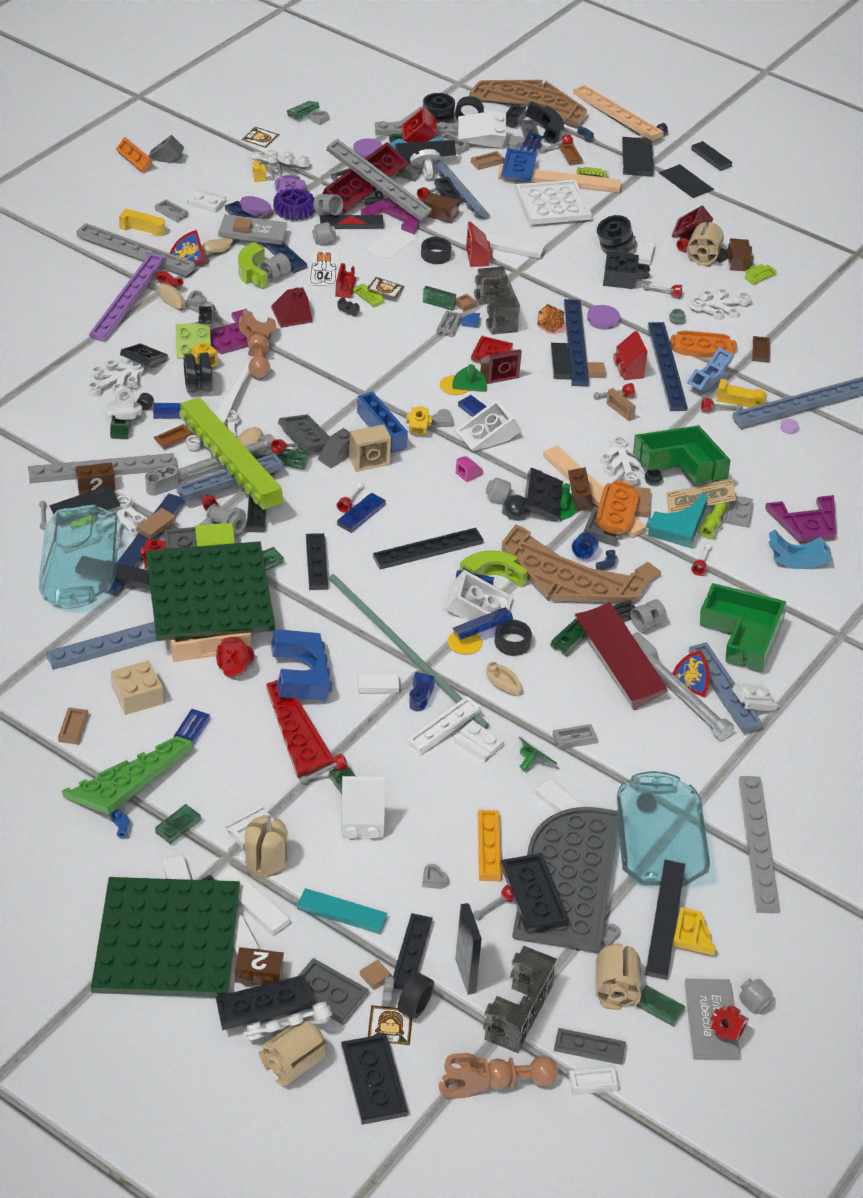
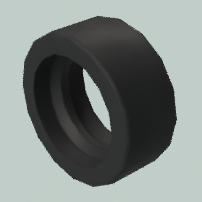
(470, 101)
(436, 257)
(509, 647)
(415, 995)

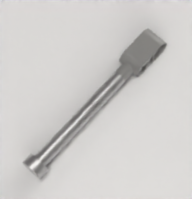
(168, 477)
(721, 727)

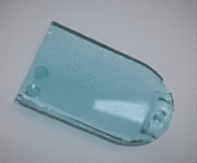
(78, 556)
(659, 822)

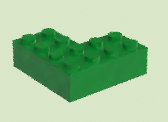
(683, 447)
(750, 619)

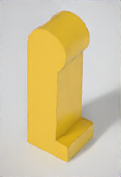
(142, 222)
(739, 395)

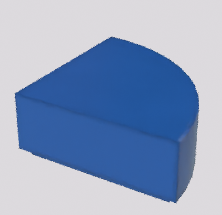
(471, 320)

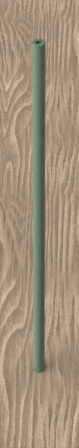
(402, 645)

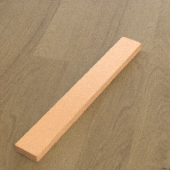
(618, 112)
(583, 181)
(564, 462)

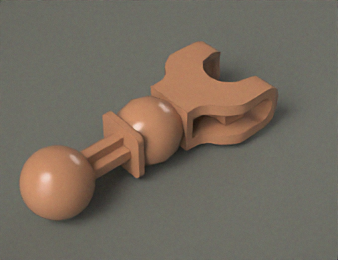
(257, 337)
(478, 1074)

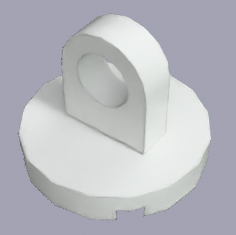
(425, 161)
(124, 408)

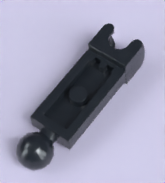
(206, 312)

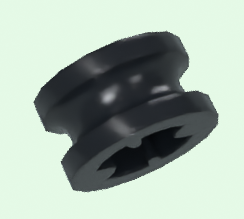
(148, 398)

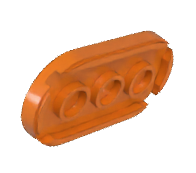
(701, 343)
(617, 507)

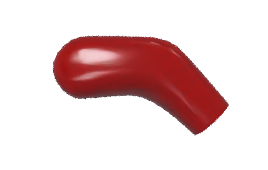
(169, 279)

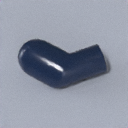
(588, 134)
(609, 562)

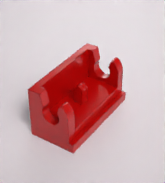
(345, 282)

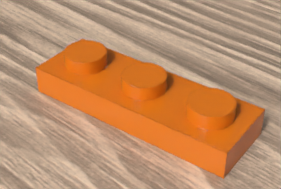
(134, 154)

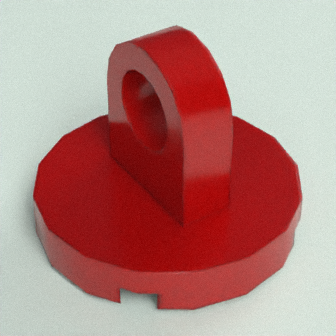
(234, 656)

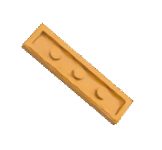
(489, 845)

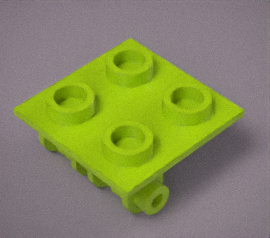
(191, 335)
(214, 534)

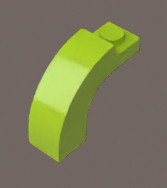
(248, 260)
(495, 563)

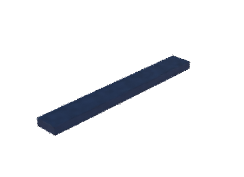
(297, 264)
(576, 342)
(667, 366)
(132, 555)

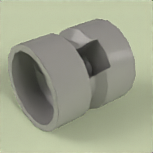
(328, 204)
(276, 266)
(648, 615)

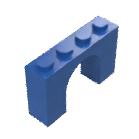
(308, 648)

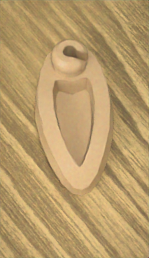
(216, 245)
(171, 296)
(250, 436)
(504, 678)

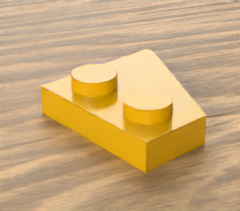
(692, 932)

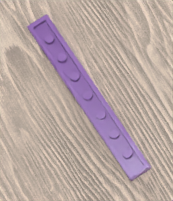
(127, 297)

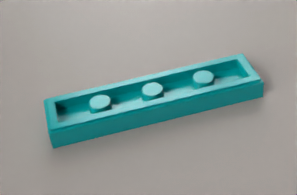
(342, 910)

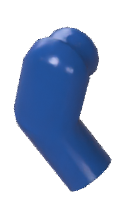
(122, 822)

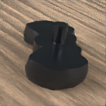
(348, 307)

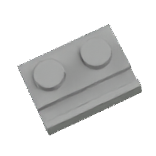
(738, 512)

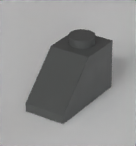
(167, 150)
(336, 448)

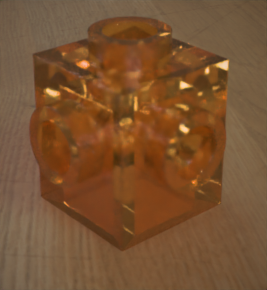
(550, 318)

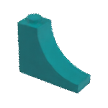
(678, 526)

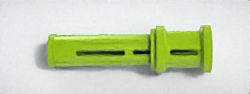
(713, 520)

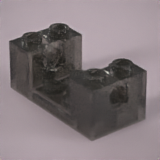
(496, 290)
(508, 1022)

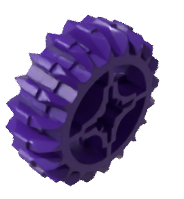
(293, 204)

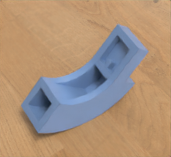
(710, 376)

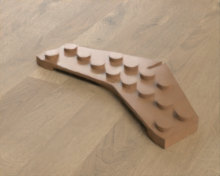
(525, 91)
(570, 579)

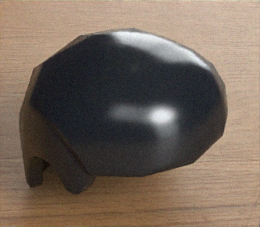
(514, 507)

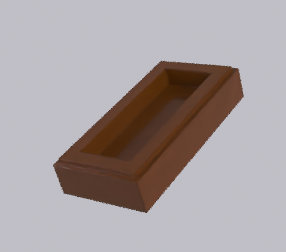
(760, 349)

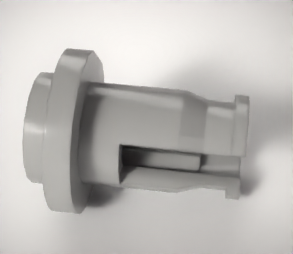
(235, 515)

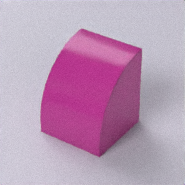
(467, 469)

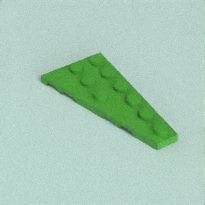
(127, 778)

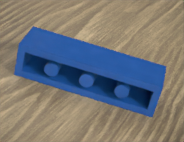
(376, 413)

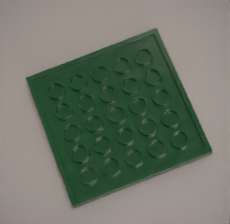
(209, 591)
(166, 937)

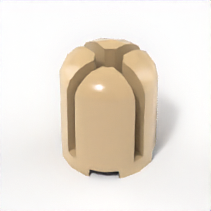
(705, 243)
(266, 846)
(618, 976)
(293, 1051)

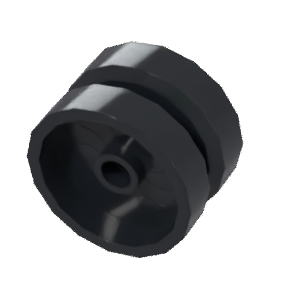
(440, 106)
(615, 234)
(201, 371)

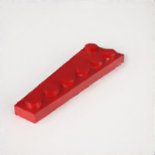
(300, 736)

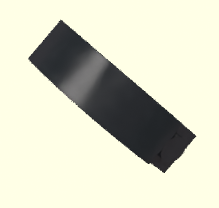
(548, 118)

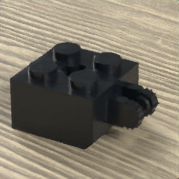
(623, 270)

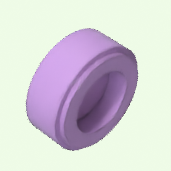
(789, 426)

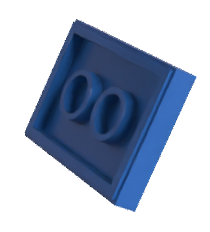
(519, 164)

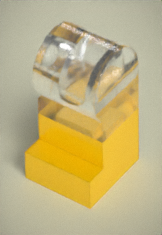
(266, 172)

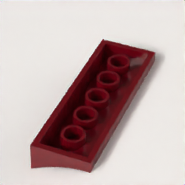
(354, 188)
(621, 655)

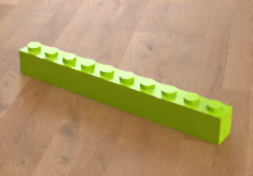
(231, 453)

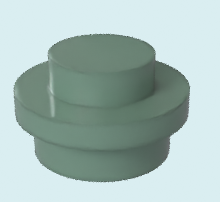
(677, 316)

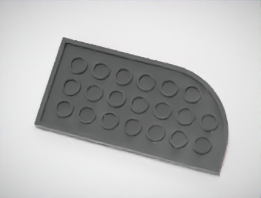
(579, 857)

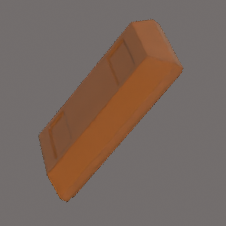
(571, 154)
(173, 436)

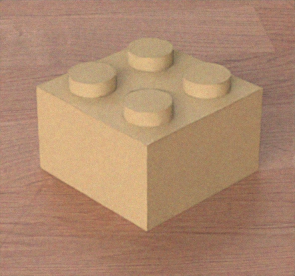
(369, 448)
(137, 687)

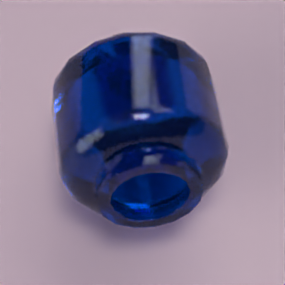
(585, 545)

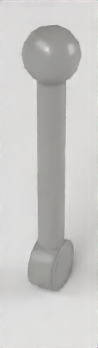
(42, 504)

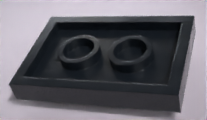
(543, 494)

